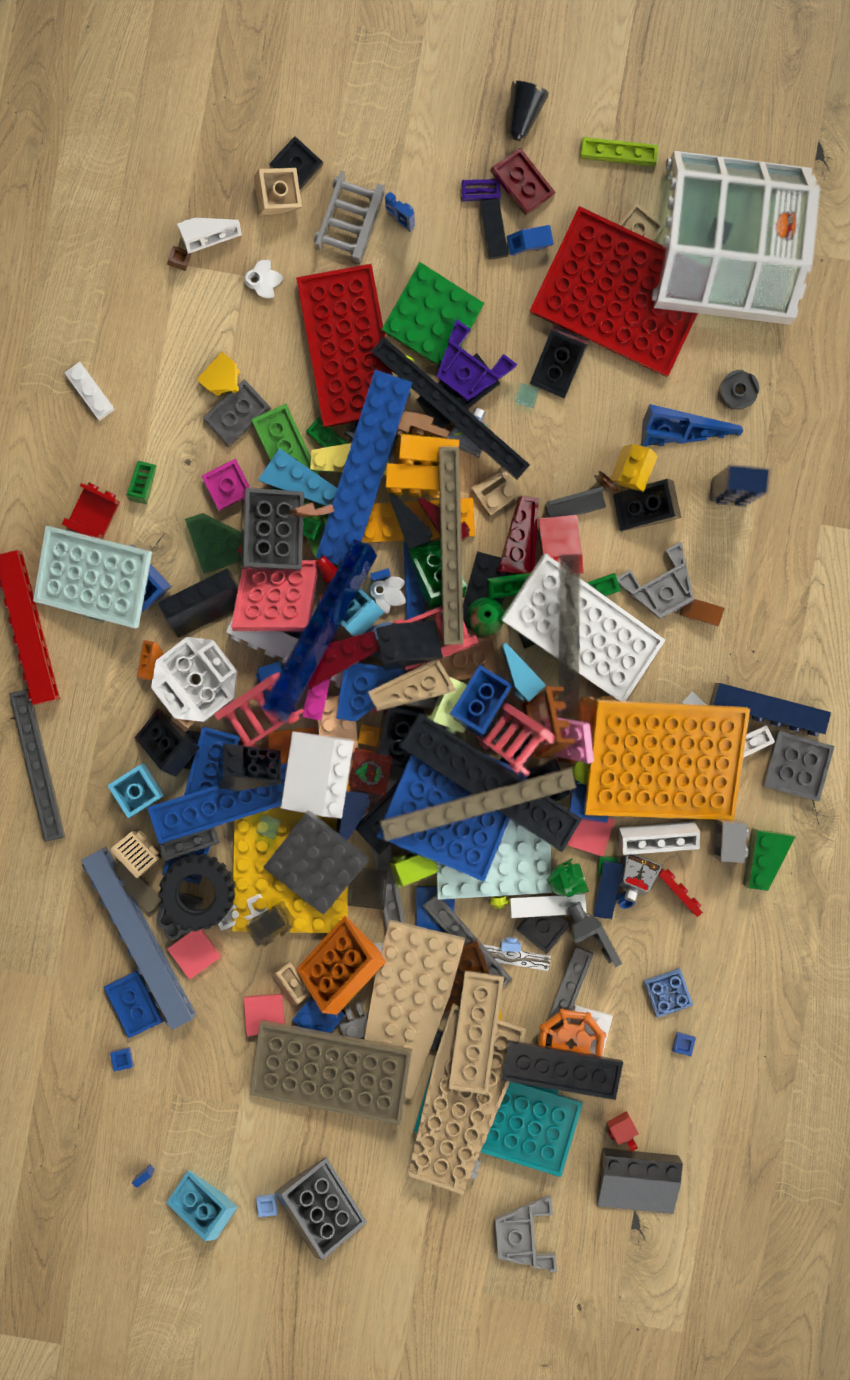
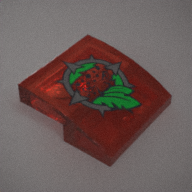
(370, 771)

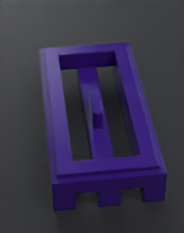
(480, 197)

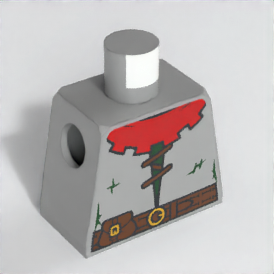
(637, 875)

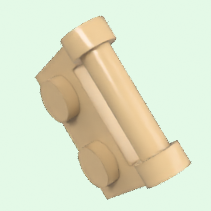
(498, 497)

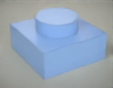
(510, 944)

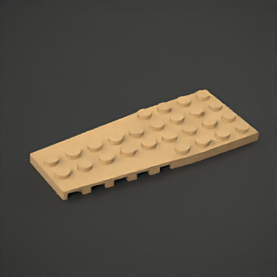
(412, 991)
(458, 1121)

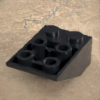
(248, 767)

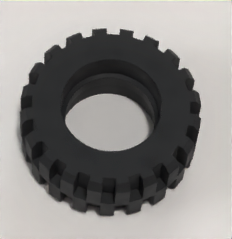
(182, 913)

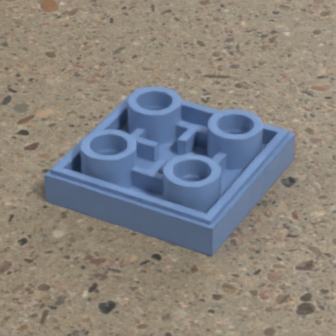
(668, 992)

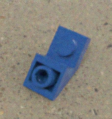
(530, 239)

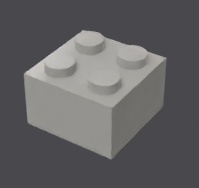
(730, 841)

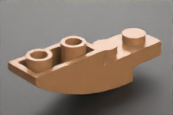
(419, 426)

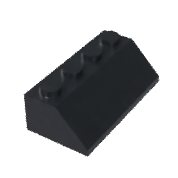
(201, 603)

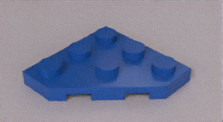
(356, 684)

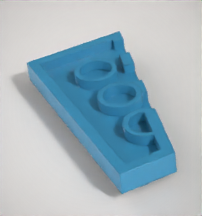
(291, 475)

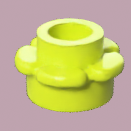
(498, 901)

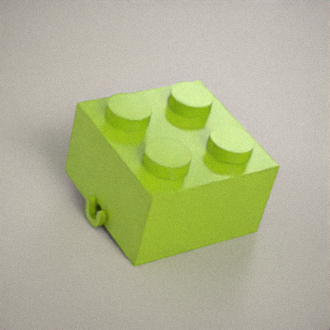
(411, 868)

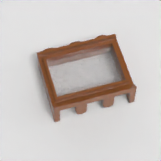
(543, 710)

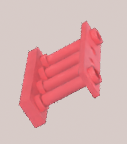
(447, 650)
(243, 704)
(530, 726)

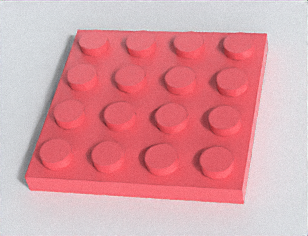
(275, 599)

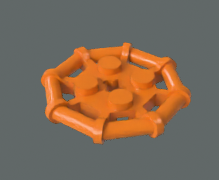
(572, 1031)

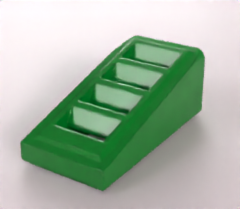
(145, 492)

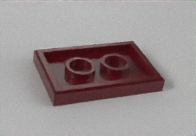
(522, 181)

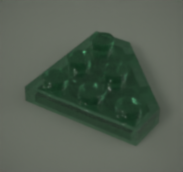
(214, 542)

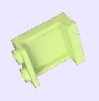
(444, 707)

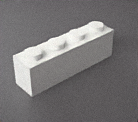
(659, 838)

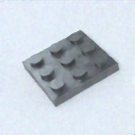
(798, 765)

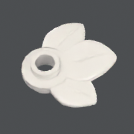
(266, 281)
(391, 594)

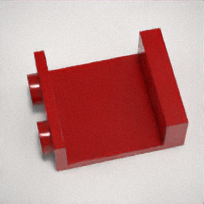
(92, 511)

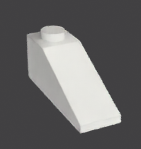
(205, 232)

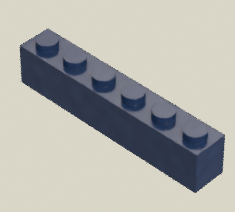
(773, 709)

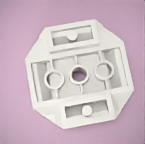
(174, 682)

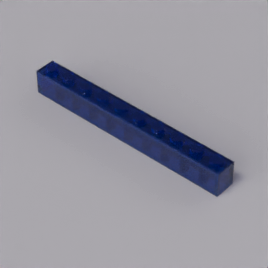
(319, 631)

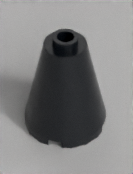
(524, 108)

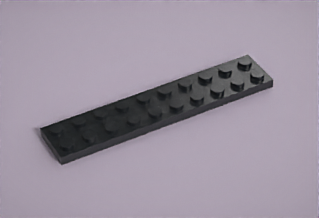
(479, 774)

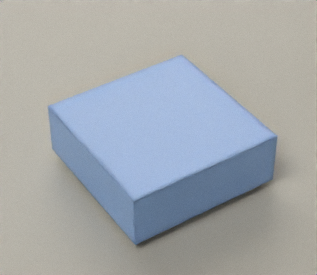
(267, 1205)

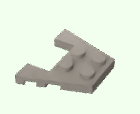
(665, 592)
(516, 1235)

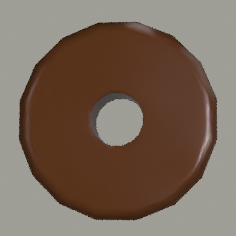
(606, 482)

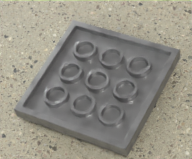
(316, 862)

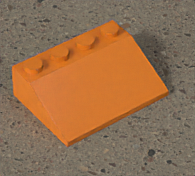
(340, 966)

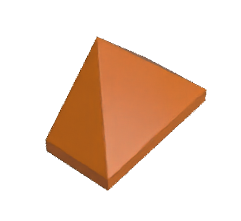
(149, 654)

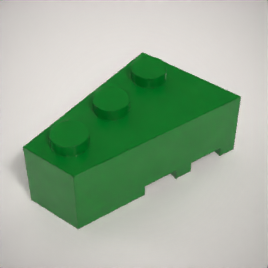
(765, 857)

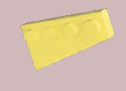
(332, 458)

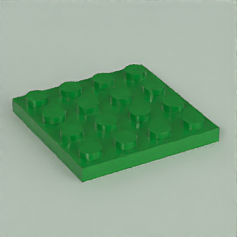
(428, 311)

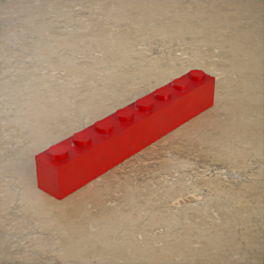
(27, 629)

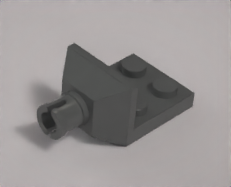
(586, 925)

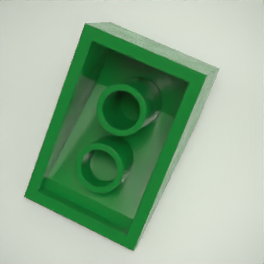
(427, 567)

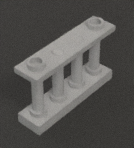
(369, 214)

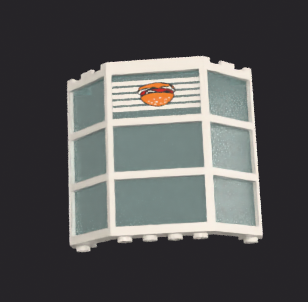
(737, 237)

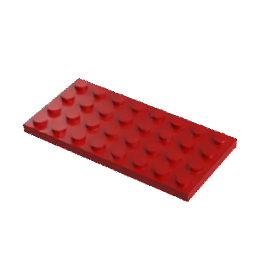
(341, 331)

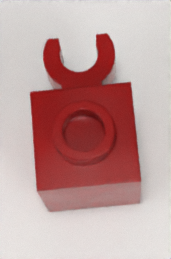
(623, 1130)

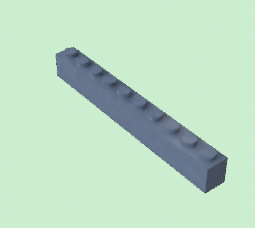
(139, 939)

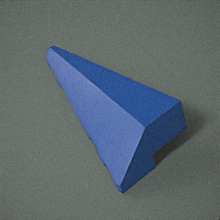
(669, 425)

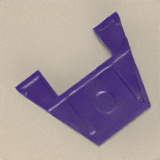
(464, 372)

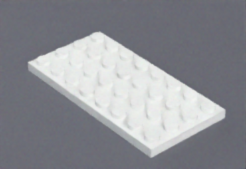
(611, 641)

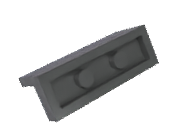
(577, 503)

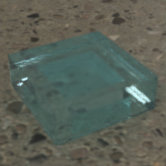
(527, 395)
(268, 826)

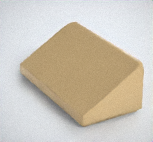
(291, 984)

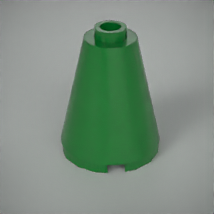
(480, 624)

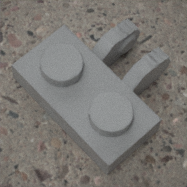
(355, 1026)

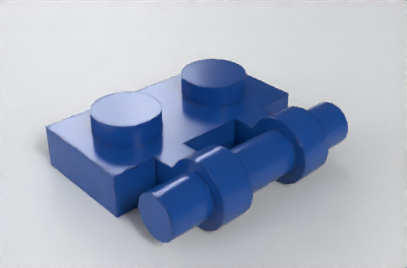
(403, 213)

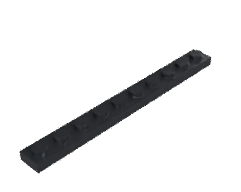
(450, 408)

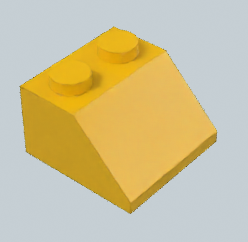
(634, 467)

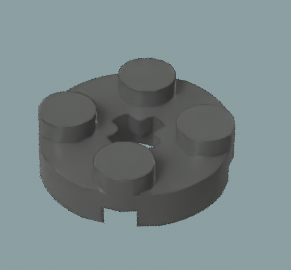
(742, 379)

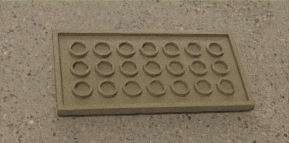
(330, 1072)

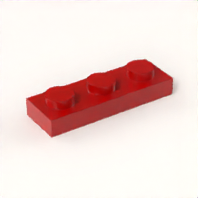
(680, 891)

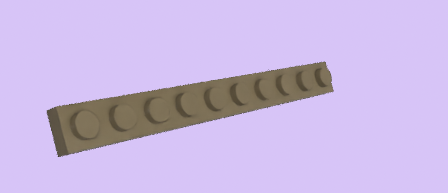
(451, 545)
(478, 804)

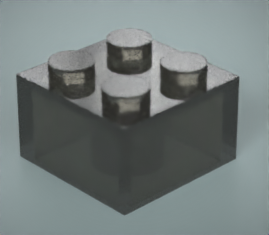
(270, 923)

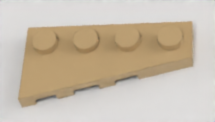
(416, 685)

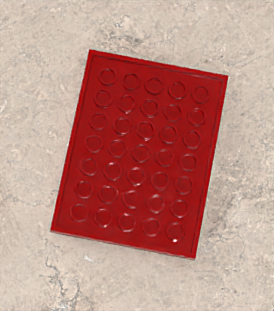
(604, 293)

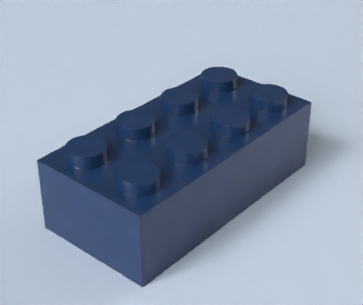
(739, 485)

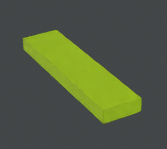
(619, 151)

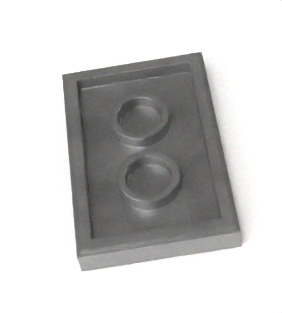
(234, 413)

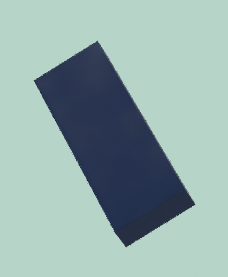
(607, 889)

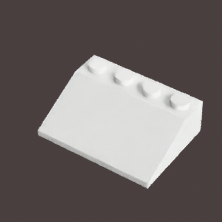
(317, 774)

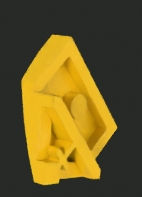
(220, 375)

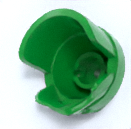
(567, 880)

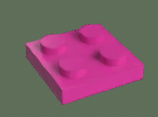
(226, 484)

